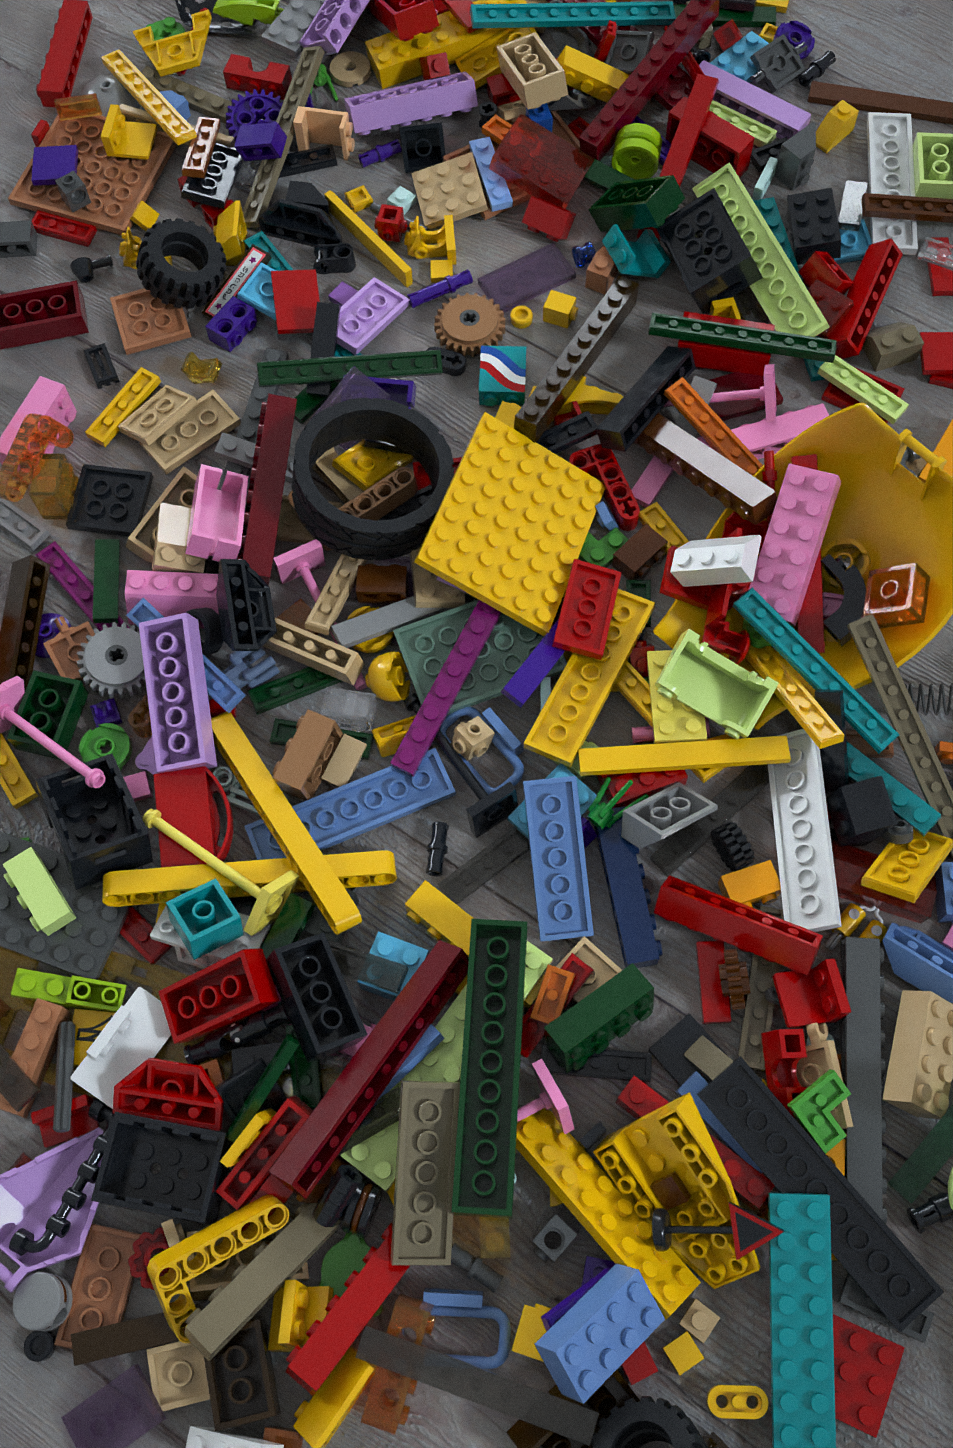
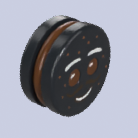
(362, 1209)

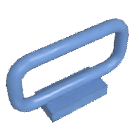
(503, 740)
(470, 1304)

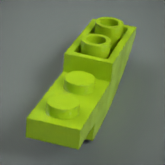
(248, 10)
(68, 991)

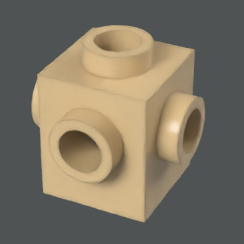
(472, 738)

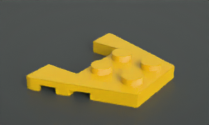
(177, 51)

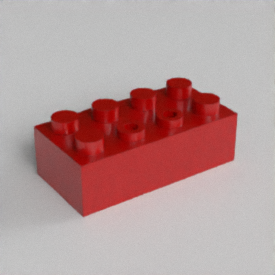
(189, 806)

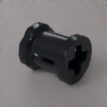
(487, 111)

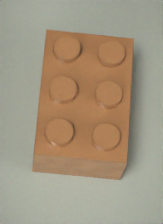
(307, 755)

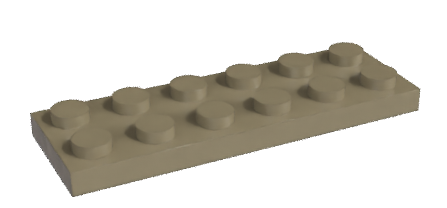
(425, 1173)

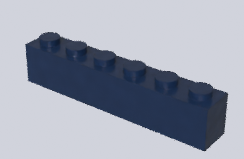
(628, 897)

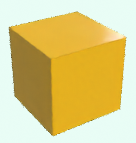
(530, 1331)

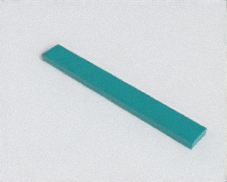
(814, 668)

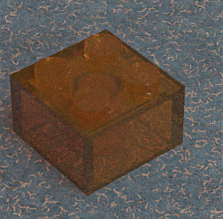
(897, 595)

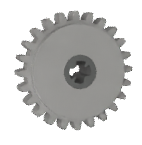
(98, 660)

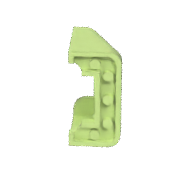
(714, 686)

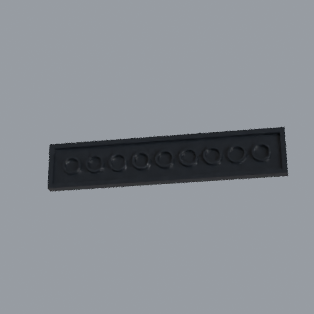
(798, 1165)

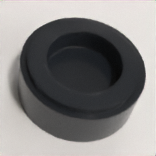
(39, 1345)

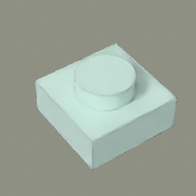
(402, 198)

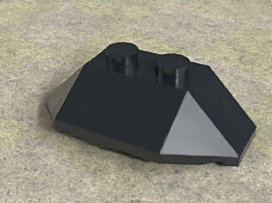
(299, 224)
(244, 606)

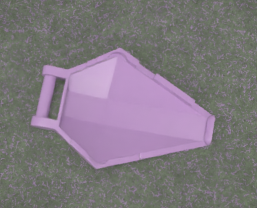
(33, 1195)

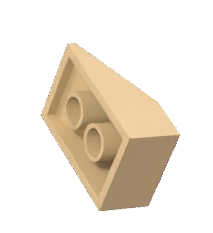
(172, 541)

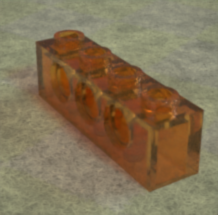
(379, 1409)

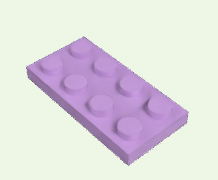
(368, 314)

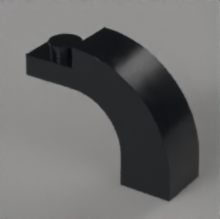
(853, 600)

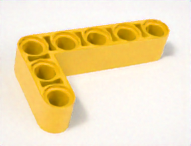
(209, 1255)

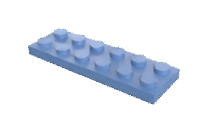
(558, 858)

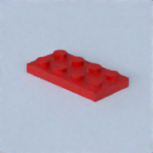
(587, 609)

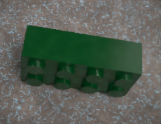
(637, 203)
(600, 1018)

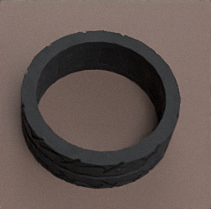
(377, 421)

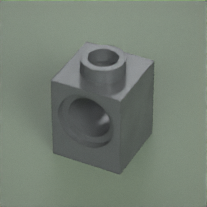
(73, 191)
(565, 1233)

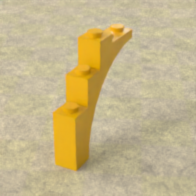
(588, 398)

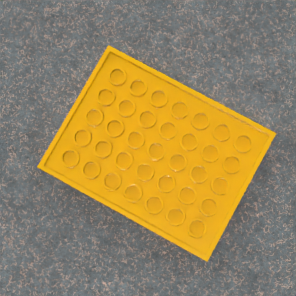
(511, 524)

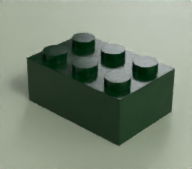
(51, 706)

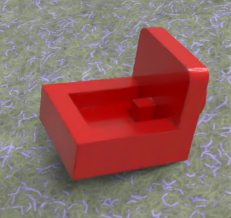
(638, 657)

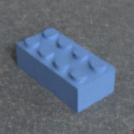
(599, 1332)

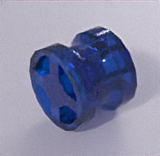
(583, 254)

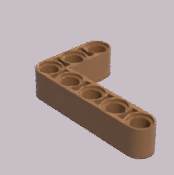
(373, 497)

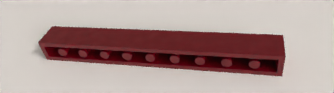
(648, 77)
(370, 1070)

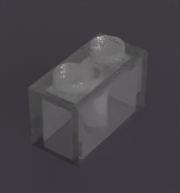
(350, 708)

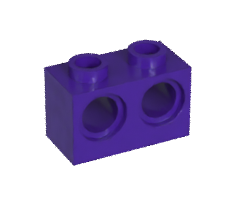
(231, 324)

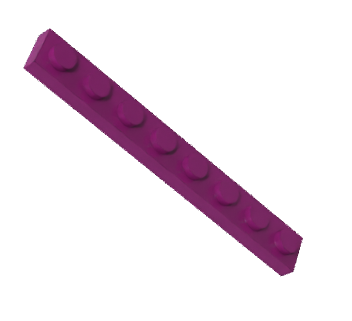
(445, 688)

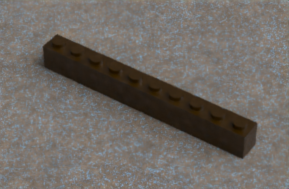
(576, 359)

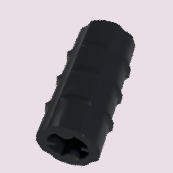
(337, 1195)

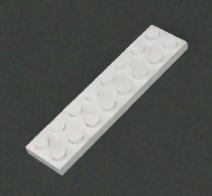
(891, 174)
(804, 837)

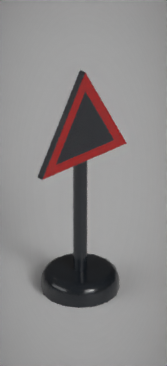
(747, 1230)

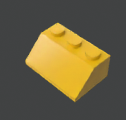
(333, 1400)

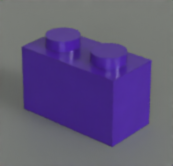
(260, 141)

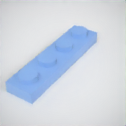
(493, 184)

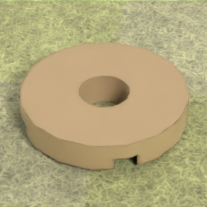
(348, 60)

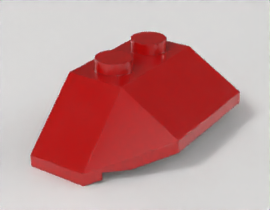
(170, 1094)

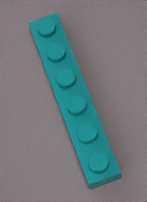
(903, 801)

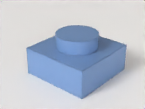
(606, 517)

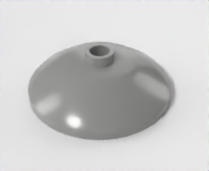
(109, 92)

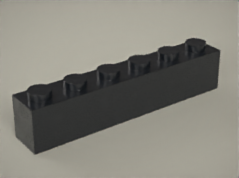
(644, 399)

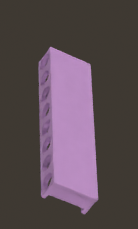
(333, 24)

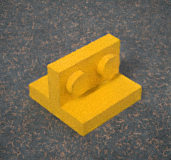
(295, 1312)

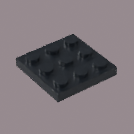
(109, 500)

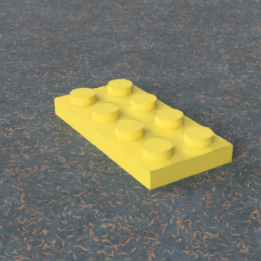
(670, 717)

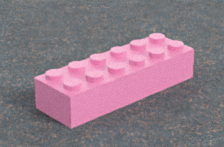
(794, 539)

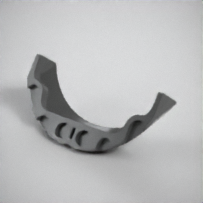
(576, 39)

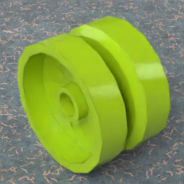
(637, 151)

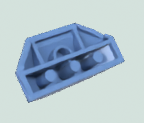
(920, 960)

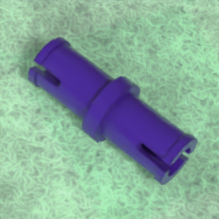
(380, 153)

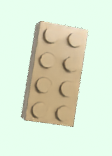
(532, 71)
(921, 1055)

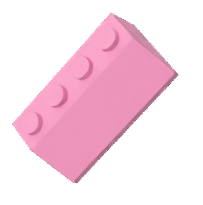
(171, 591)

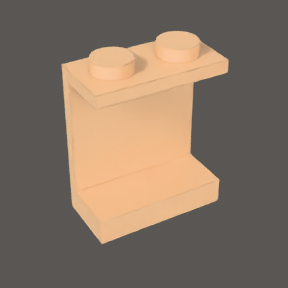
(323, 127)

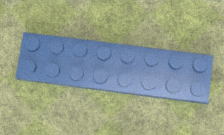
(361, 806)

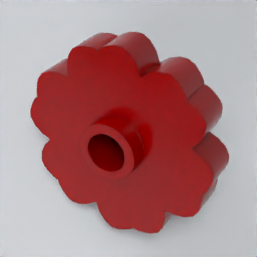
(144, 1250)

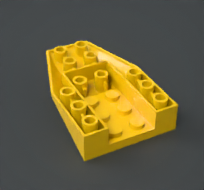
(679, 1142)

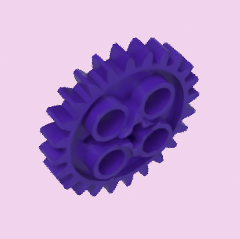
(252, 110)

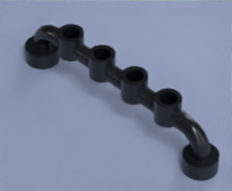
(73, 1197)

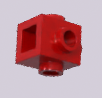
(390, 223)

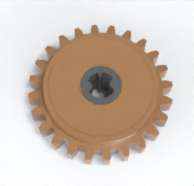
(469, 324)

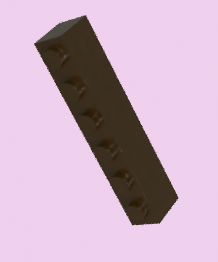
(22, 618)

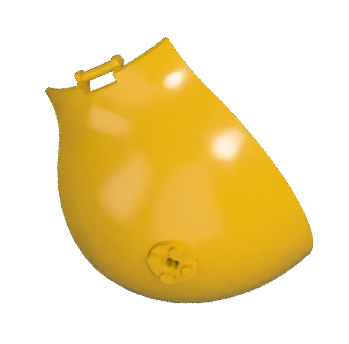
(876, 523)

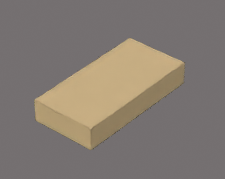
(344, 761)

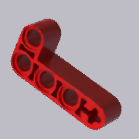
(613, 487)

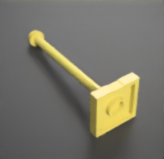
(269, 898)

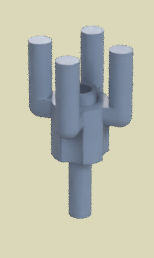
(243, 673)

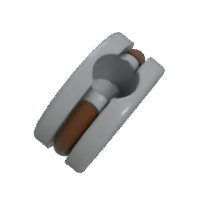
(42, 1301)

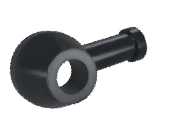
(84, 266)

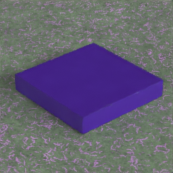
(52, 163)

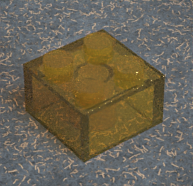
(53, 487)

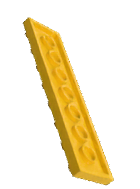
(587, 684)
(602, 1208)

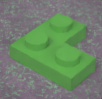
(602, 551)
(814, 1107)

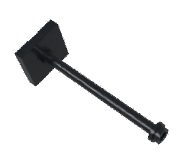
(491, 808)

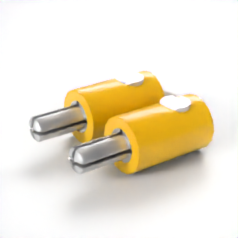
(850, 920)

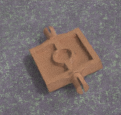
(65, 645)

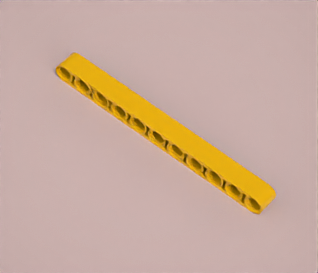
(285, 825)
(166, 883)

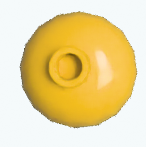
(387, 677)

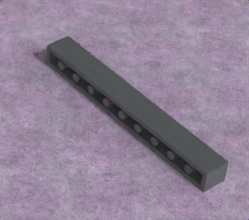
(863, 1068)

